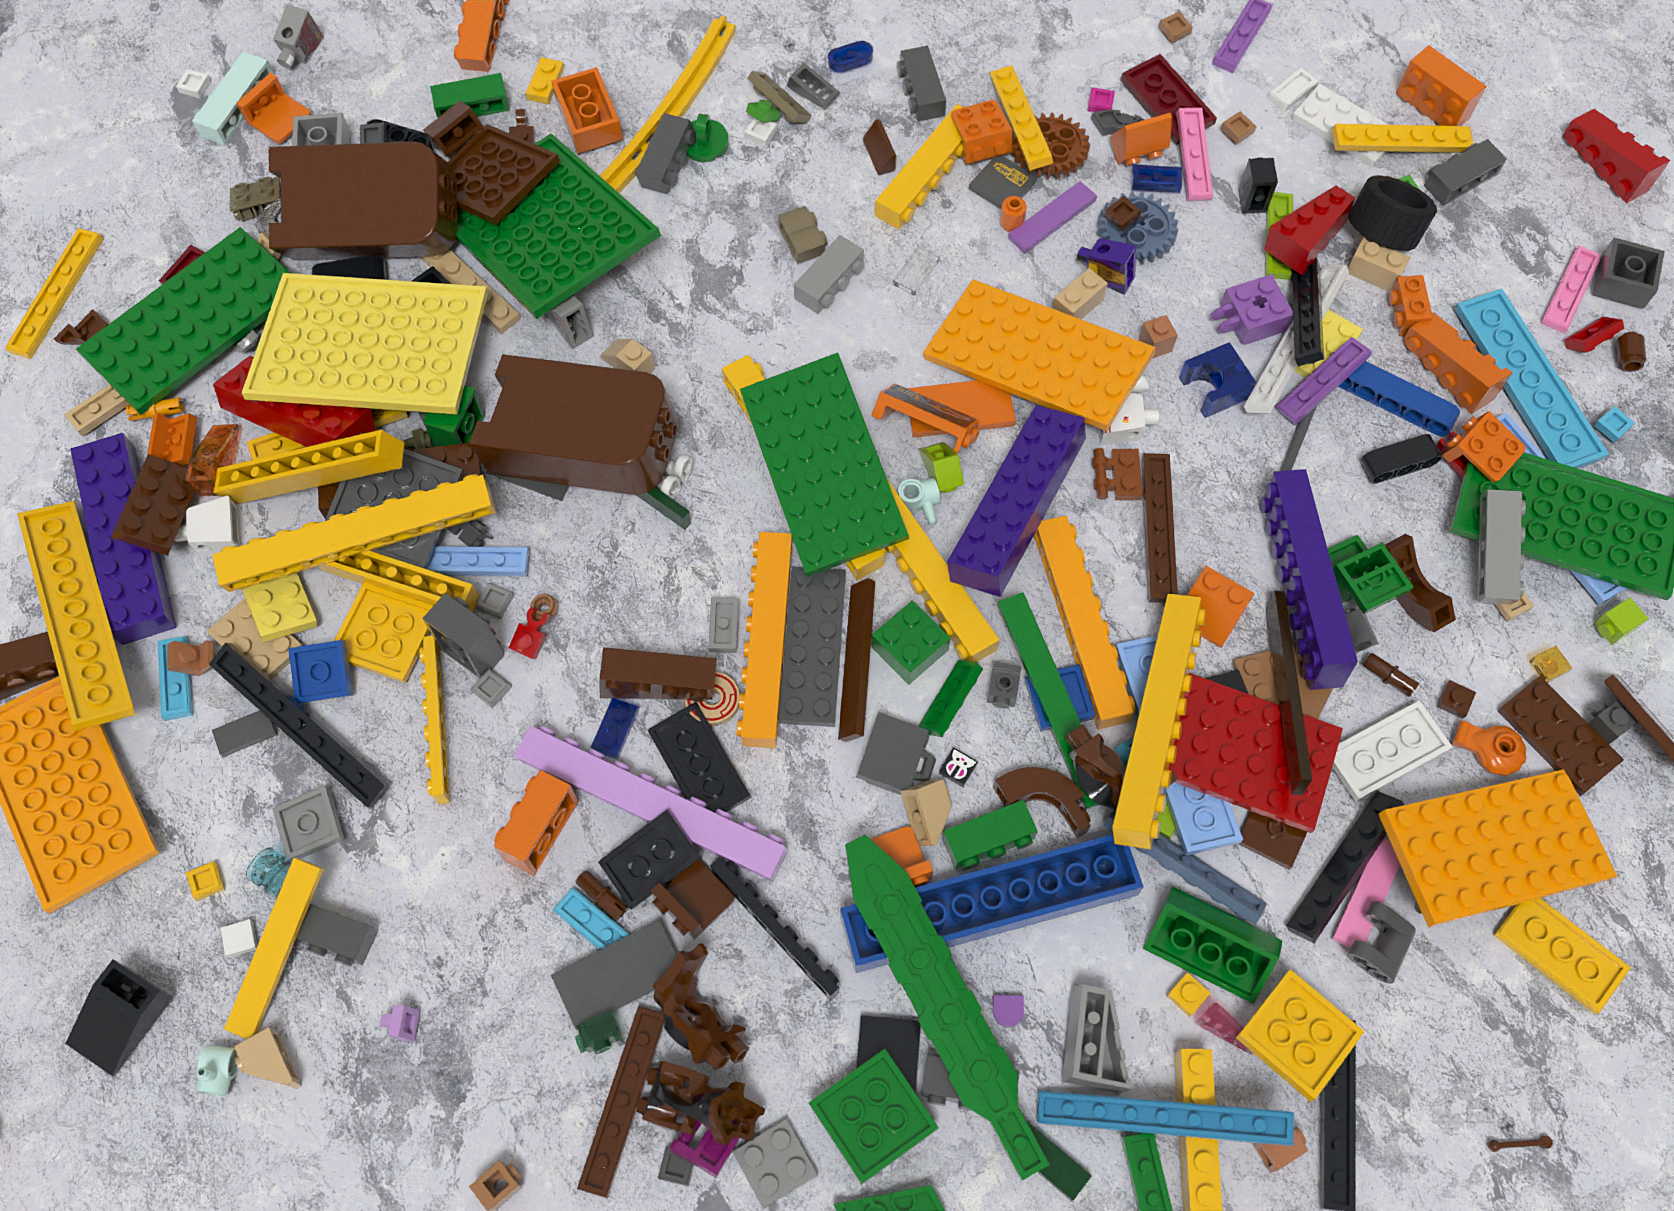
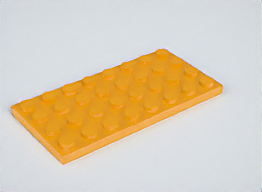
(1039, 354)
(66, 799)
(1496, 846)

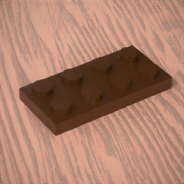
(155, 506)
(1560, 735)

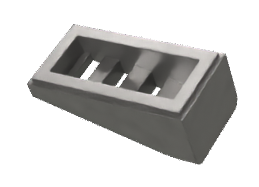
(811, 77)

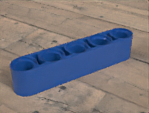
(1402, 399)

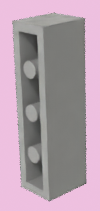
(1501, 547)

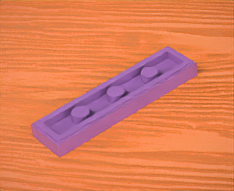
(1242, 35)
(1052, 217)
(1323, 380)

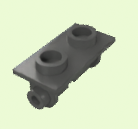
(472, 534)

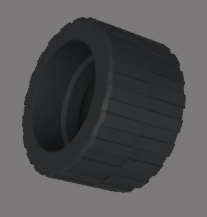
(1392, 213)

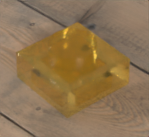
(1551, 664)

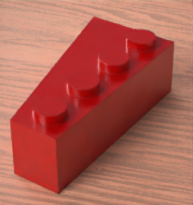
(1615, 155)
(1308, 229)

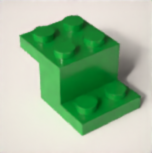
(1367, 574)

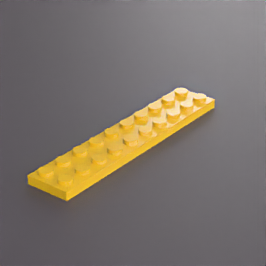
(75, 616)

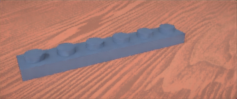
(1203, 876)

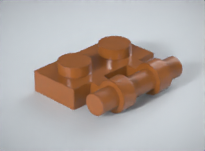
(1126, 474)

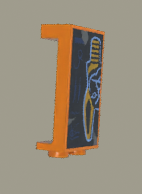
(929, 412)

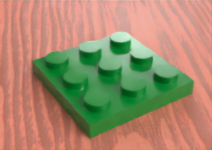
(873, 1116)

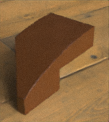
(85, 329)

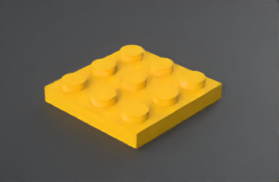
(384, 632)
(1300, 1035)

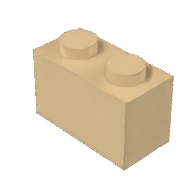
(1377, 264)
(1081, 295)

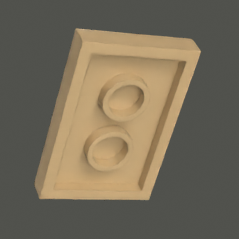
(240, 630)

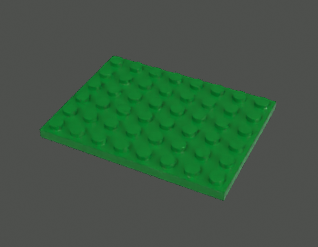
(558, 234)

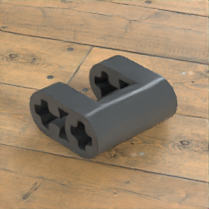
(1388, 957)

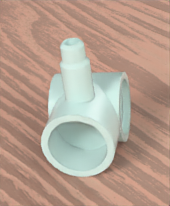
(926, 496)
(216, 1069)

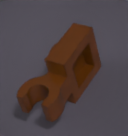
(522, 129)

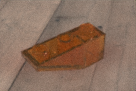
(212, 453)

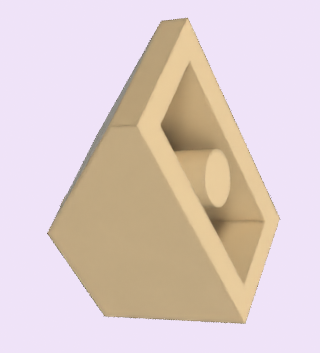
(628, 355)
(927, 810)
(266, 1059)

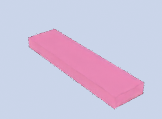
(1194, 154)
(1571, 289)
(1370, 887)

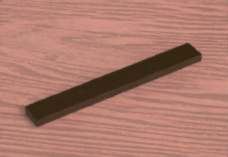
(1289, 694)

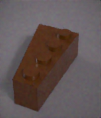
(26, 664)
(655, 675)

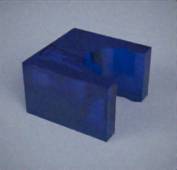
(1225, 372)

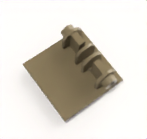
(245, 196)

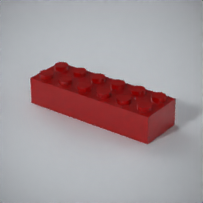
(295, 421)

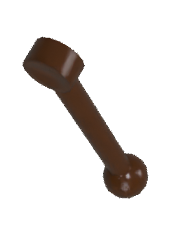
(1544, 1142)

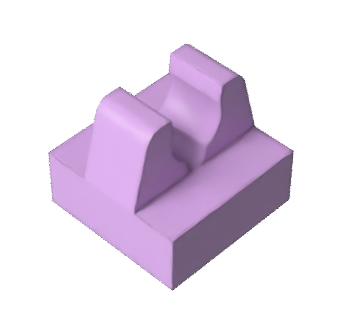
(401, 1023)

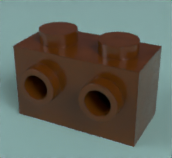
(453, 128)

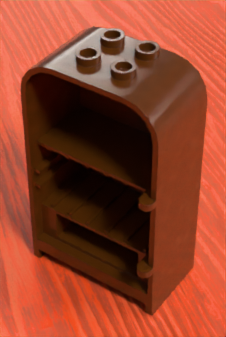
(363, 201)
(578, 426)

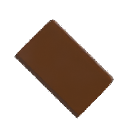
(880, 148)

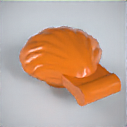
(1496, 748)

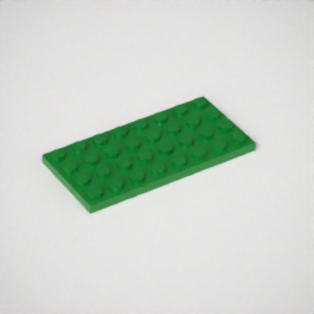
(186, 321)
(823, 464)
(1582, 522)

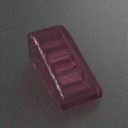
(1222, 1025)

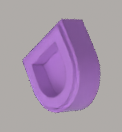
(1008, 1010)

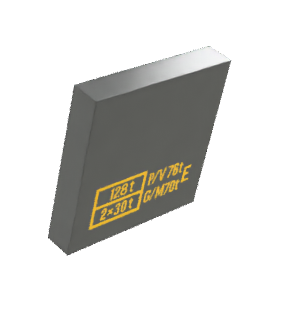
(1001, 180)

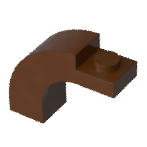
(1424, 602)
(1045, 786)

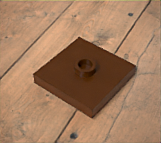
(1272, 839)

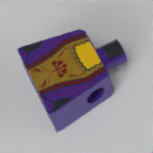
(1112, 262)

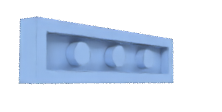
(479, 561)

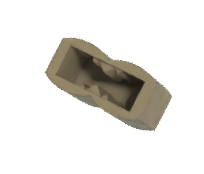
(801, 234)

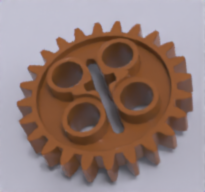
(1066, 143)

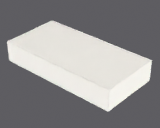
(1293, 89)

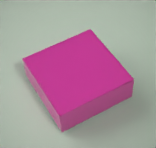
(1100, 100)

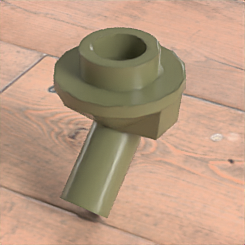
(418, 441)

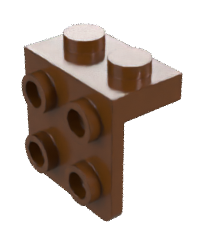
(693, 899)

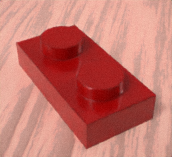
(1594, 334)

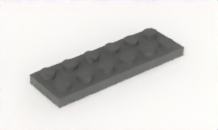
(812, 648)

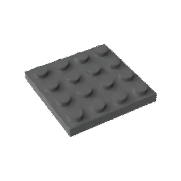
(416, 474)

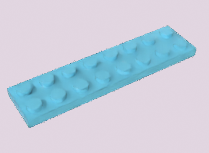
(1534, 384)

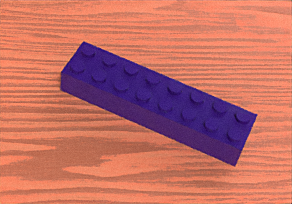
(1016, 501)
(128, 575)
(1308, 580)

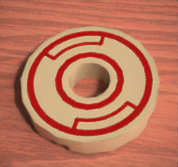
(728, 703)

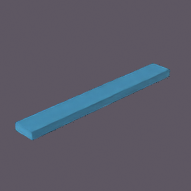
(1167, 1118)

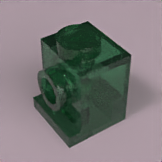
(599, 1034)

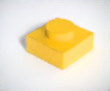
(1188, 994)

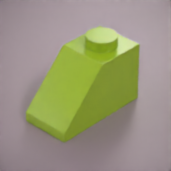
(943, 466)

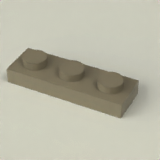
(778, 97)

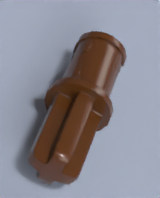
(1390, 674)
(601, 895)

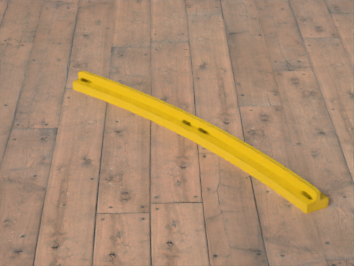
(676, 101)

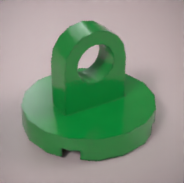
(710, 139)

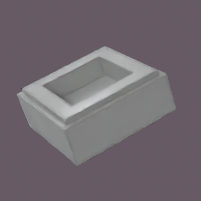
(494, 600)
(490, 688)

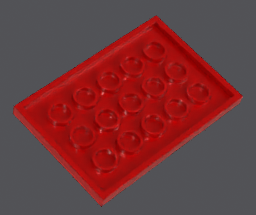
(1238, 754)

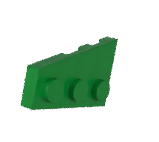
(913, 1199)

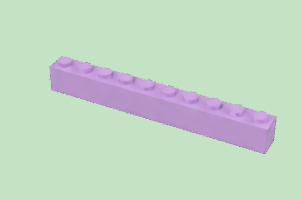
(647, 801)

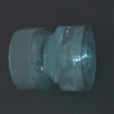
(268, 870)

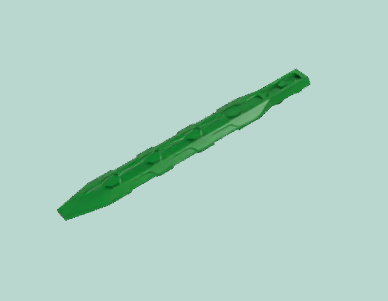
(941, 999)

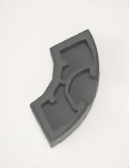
(1112, 120)

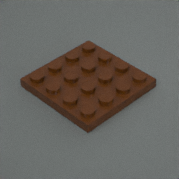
(498, 172)

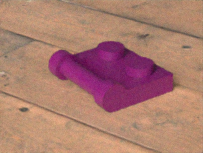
(708, 1155)

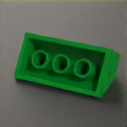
(1213, 945)

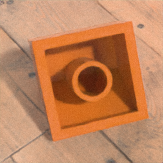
(1142, 140)
(1223, 603)

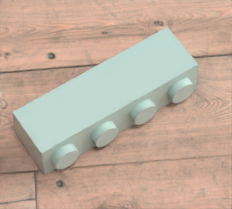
(220, 114)

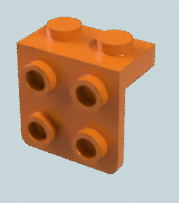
(270, 109)
(983, 131)
(1486, 445)
(905, 851)

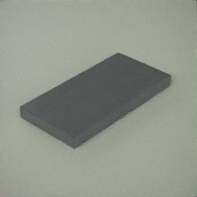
(615, 974)

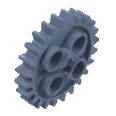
(1150, 233)

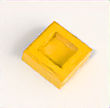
(205, 881)

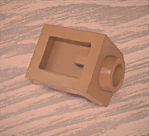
(189, 658)

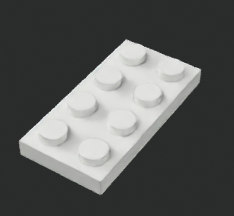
(1325, 109)
(1389, 750)

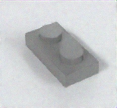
(723, 625)

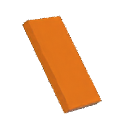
(972, 398)

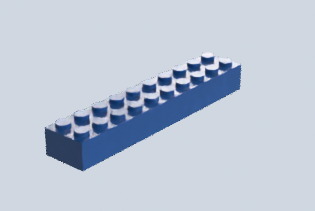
(1011, 896)

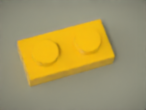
(540, 86)

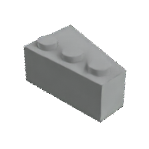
(1093, 1042)

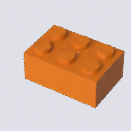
(1440, 88)
(587, 110)
(535, 822)

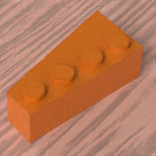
(478, 32)
(1456, 363)

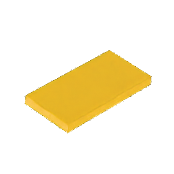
(1563, 953)

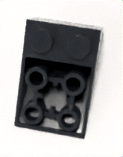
(116, 1016)

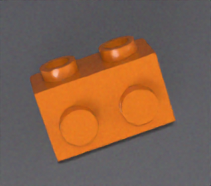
(1409, 302)
(172, 438)

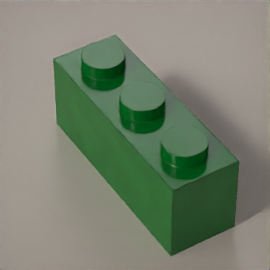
(482, 94)
(989, 835)

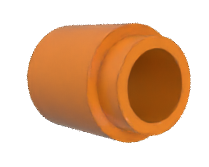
(1012, 213)

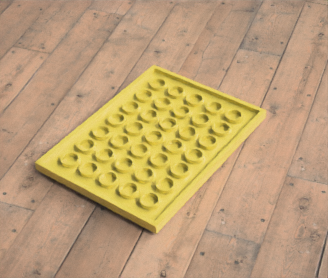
(367, 343)

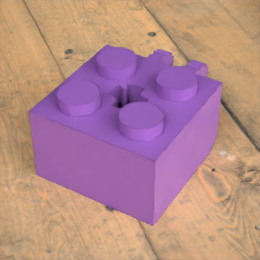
(1254, 310)

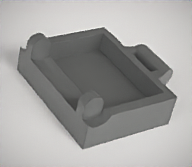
(894, 755)

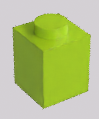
(1620, 621)

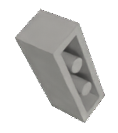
(829, 274)

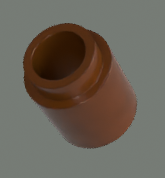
(1631, 351)

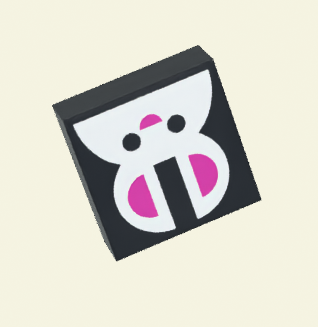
(958, 767)

